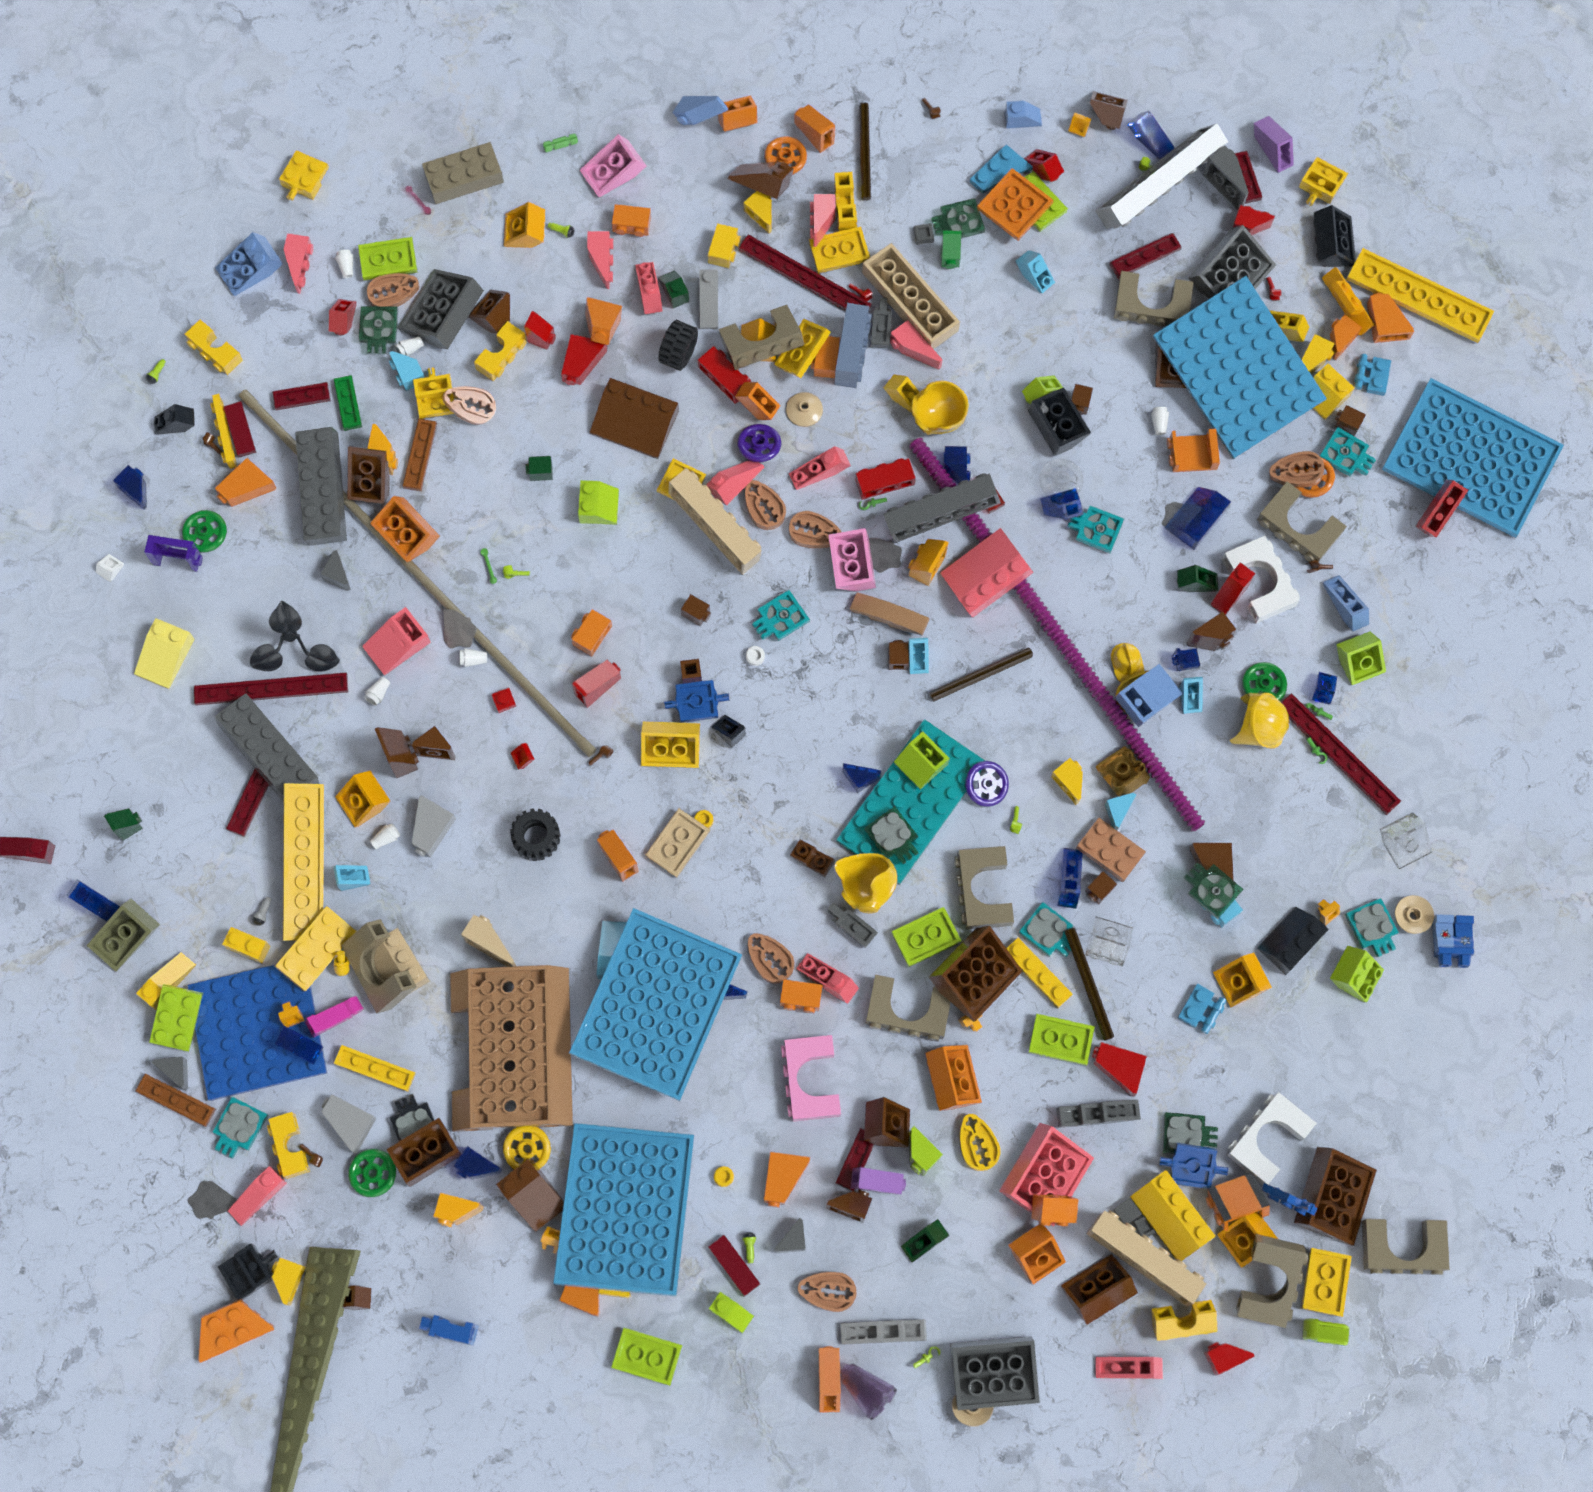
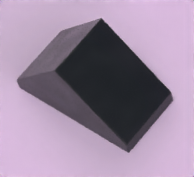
(729, 730)

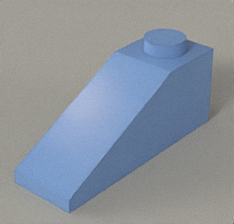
(698, 108)
(1347, 603)

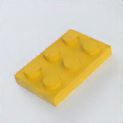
(840, 250)
(798, 359)
(1326, 1282)

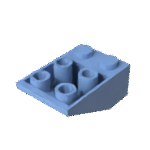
(248, 264)
(1148, 695)

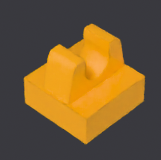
(1079, 124)
(1328, 911)
(290, 1015)
(965, 1022)
(550, 1237)

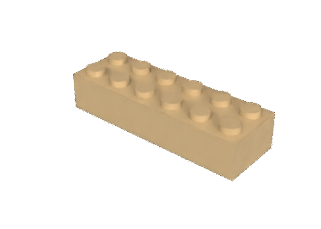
(910, 295)
(714, 520)
(1147, 1258)

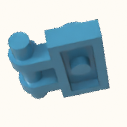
(1378, 375)
(1196, 1006)

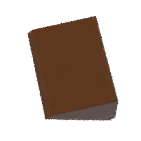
(433, 745)

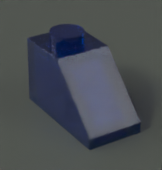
(132, 484)
(299, 1045)
(475, 1165)

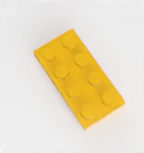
(315, 948)

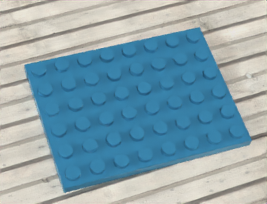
(1239, 367)
(1478, 448)
(655, 1004)
(624, 1210)

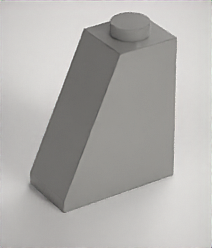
(430, 826)
(348, 1121)

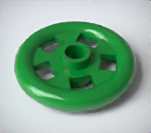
(192, 521)
(1268, 668)
(383, 1185)

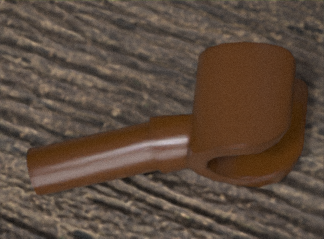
(933, 112)
(208, 441)
(1317, 566)
(604, 751)
(316, 1159)

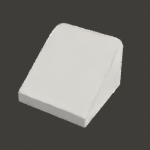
(109, 567)

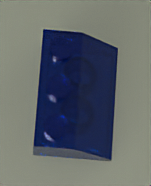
(1198, 516)

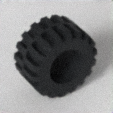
(678, 345)
(531, 819)

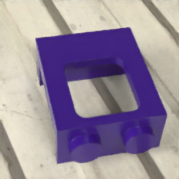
(159, 546)

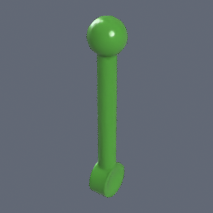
(484, 552)

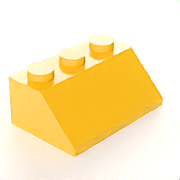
(670, 744)

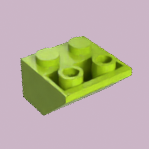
(921, 760)
(1357, 973)

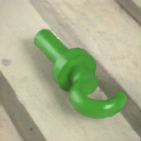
(873, 502)
(1319, 711)
(1316, 750)

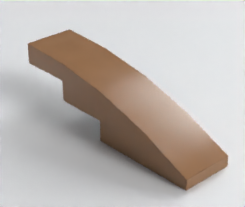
(889, 613)

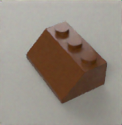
(424, 1152)
(1099, 1289)

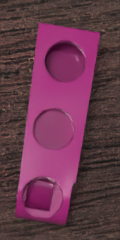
(333, 1016)

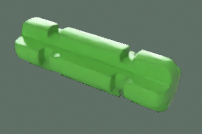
(560, 142)

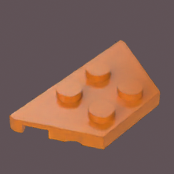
(230, 1328)

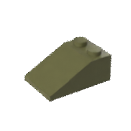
(123, 934)

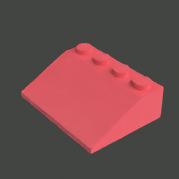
(986, 572)
(1046, 1167)

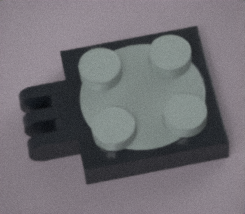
(410, 1117)

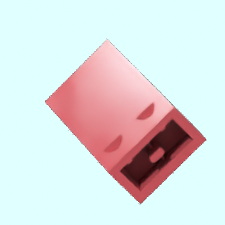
(396, 641)

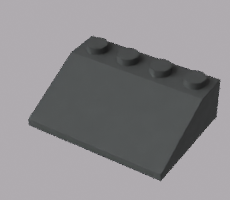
(1230, 261)
(441, 308)
(995, 1373)

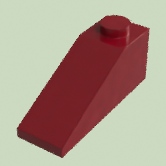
(27, 849)

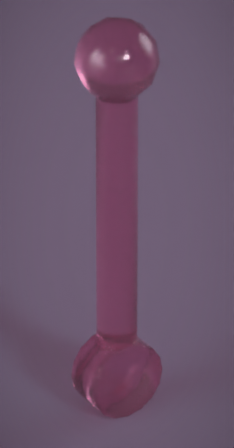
(427, 210)

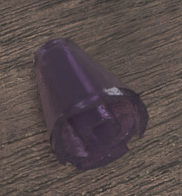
(867, 1390)

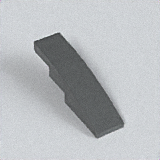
(1098, 1113)

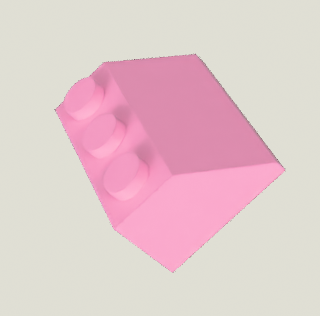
(852, 560)

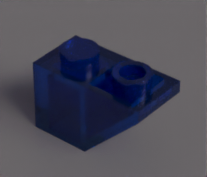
(956, 462)
(1062, 505)

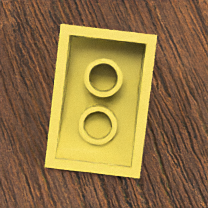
(163, 653)

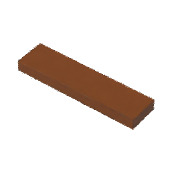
(419, 455)
(175, 1100)

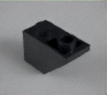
(174, 420)

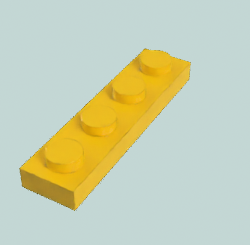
(222, 425)
(1039, 973)
(374, 1068)

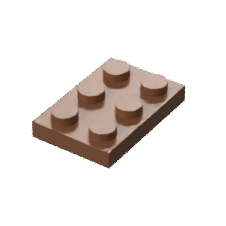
(1110, 849)

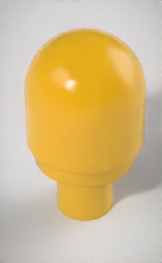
(341, 964)

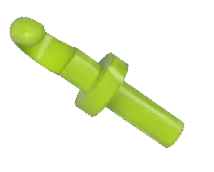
(926, 1358)

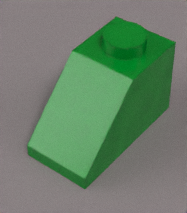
(951, 249)

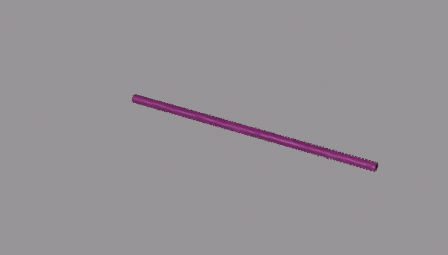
(1071, 654)

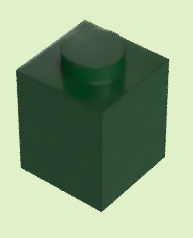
(539, 468)

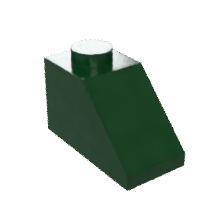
(674, 288)
(1197, 579)
(124, 823)
(925, 1240)

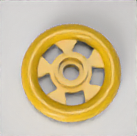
(517, 1134)

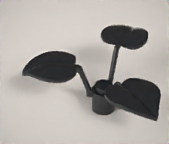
(288, 622)

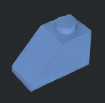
(1022, 114)

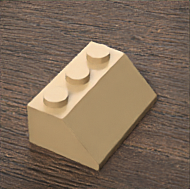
(395, 957)

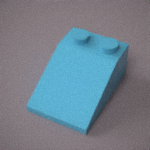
(610, 935)

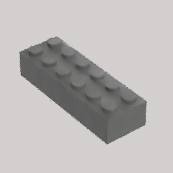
(321, 486)
(942, 507)
(264, 745)

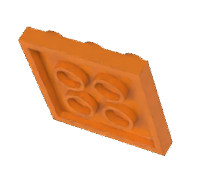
(1015, 204)

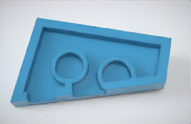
(998, 167)

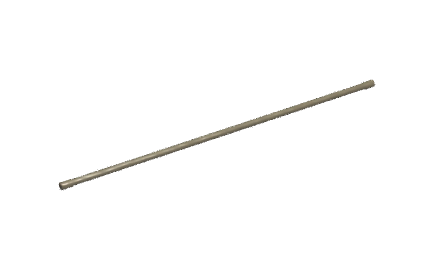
(581, 741)

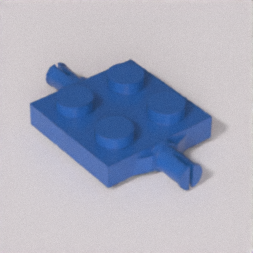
(696, 701)
(1193, 1165)
(1288, 1200)

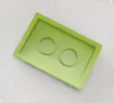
(1055, 211)
(387, 258)
(926, 936)
(176, 1017)
(1061, 1039)
(647, 1356)

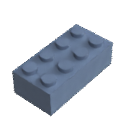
(853, 345)

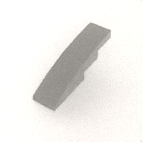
(883, 1331)

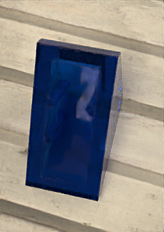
(860, 776)

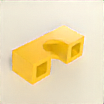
(845, 200)
(223, 358)
(493, 364)
(282, 1129)
(1199, 1321)

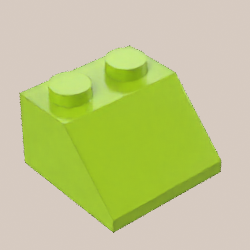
(598, 503)
(1361, 657)
(922, 1152)

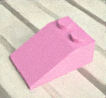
(613, 166)

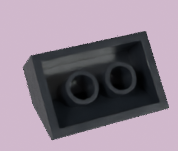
(1334, 237)
(1058, 421)
(1292, 939)

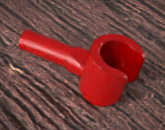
(1274, 293)
(866, 294)

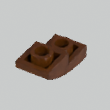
(812, 858)

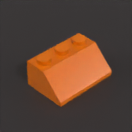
(404, 528)
(953, 1077)

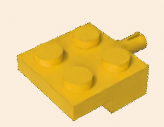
(303, 175)
(1322, 181)
(430, 393)

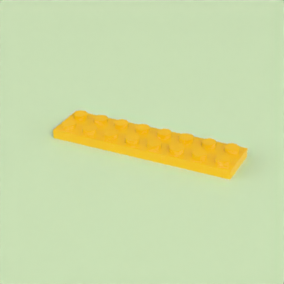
(1420, 295)
(302, 857)

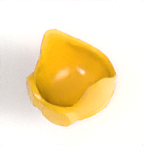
(940, 407)
(1264, 721)
(866, 881)

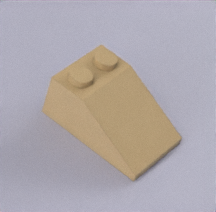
(483, 937)

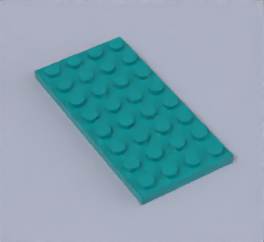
(922, 809)

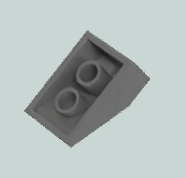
(1226, 176)

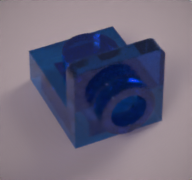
(1186, 659)
(1324, 688)

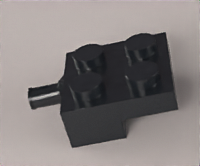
(247, 1271)

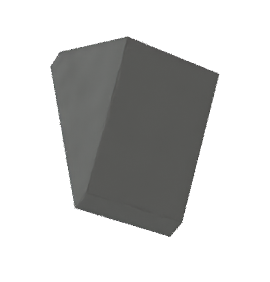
(334, 572)
(175, 1069)
(793, 1240)

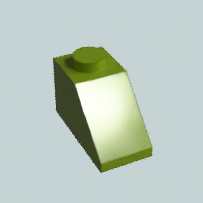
(1040, 387)
(731, 1312)

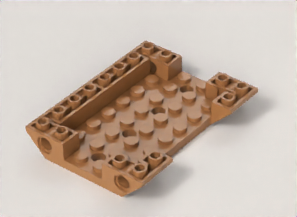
(536, 1044)

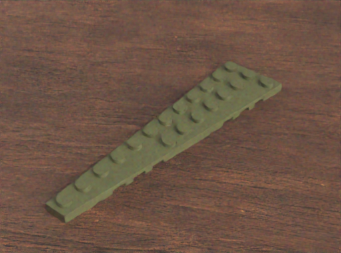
(316, 1331)

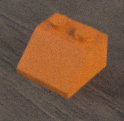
(1037, 1253)

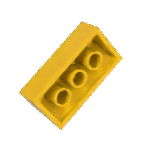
(1172, 1216)

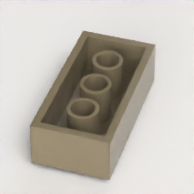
(463, 173)

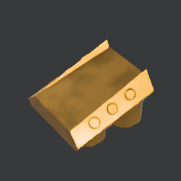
(1123, 772)

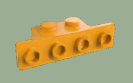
(1347, 299)

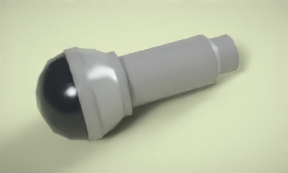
(260, 917)

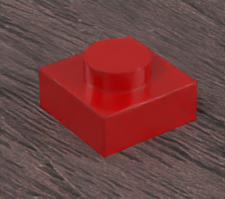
(503, 700)
(522, 756)

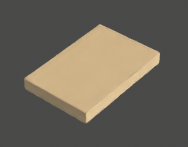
(677, 842)

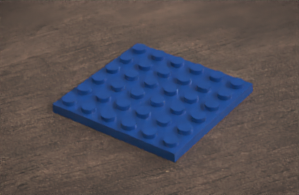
(240, 1029)

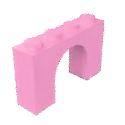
(805, 1106)

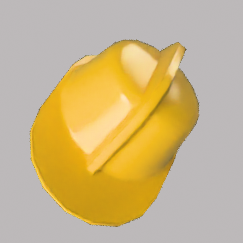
(1126, 661)

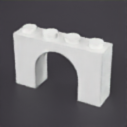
(1261, 554)
(1277, 1111)

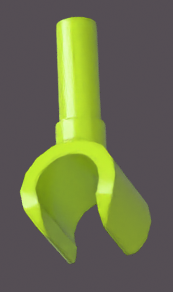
(1144, 164)
(509, 573)
(1016, 826)

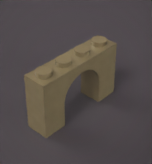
(1130, 308)
(746, 352)
(1311, 546)
(975, 912)
(360, 952)
(881, 1013)
(1379, 1257)
(1274, 1308)

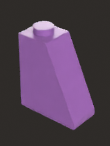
(1275, 143)
(877, 1181)

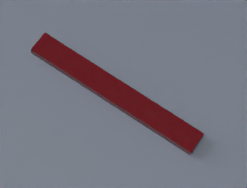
(799, 273)
(271, 688)
(1340, 755)

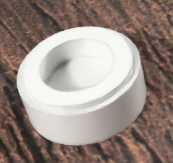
(755, 656)

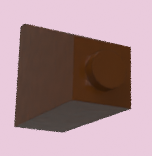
(1214, 853)

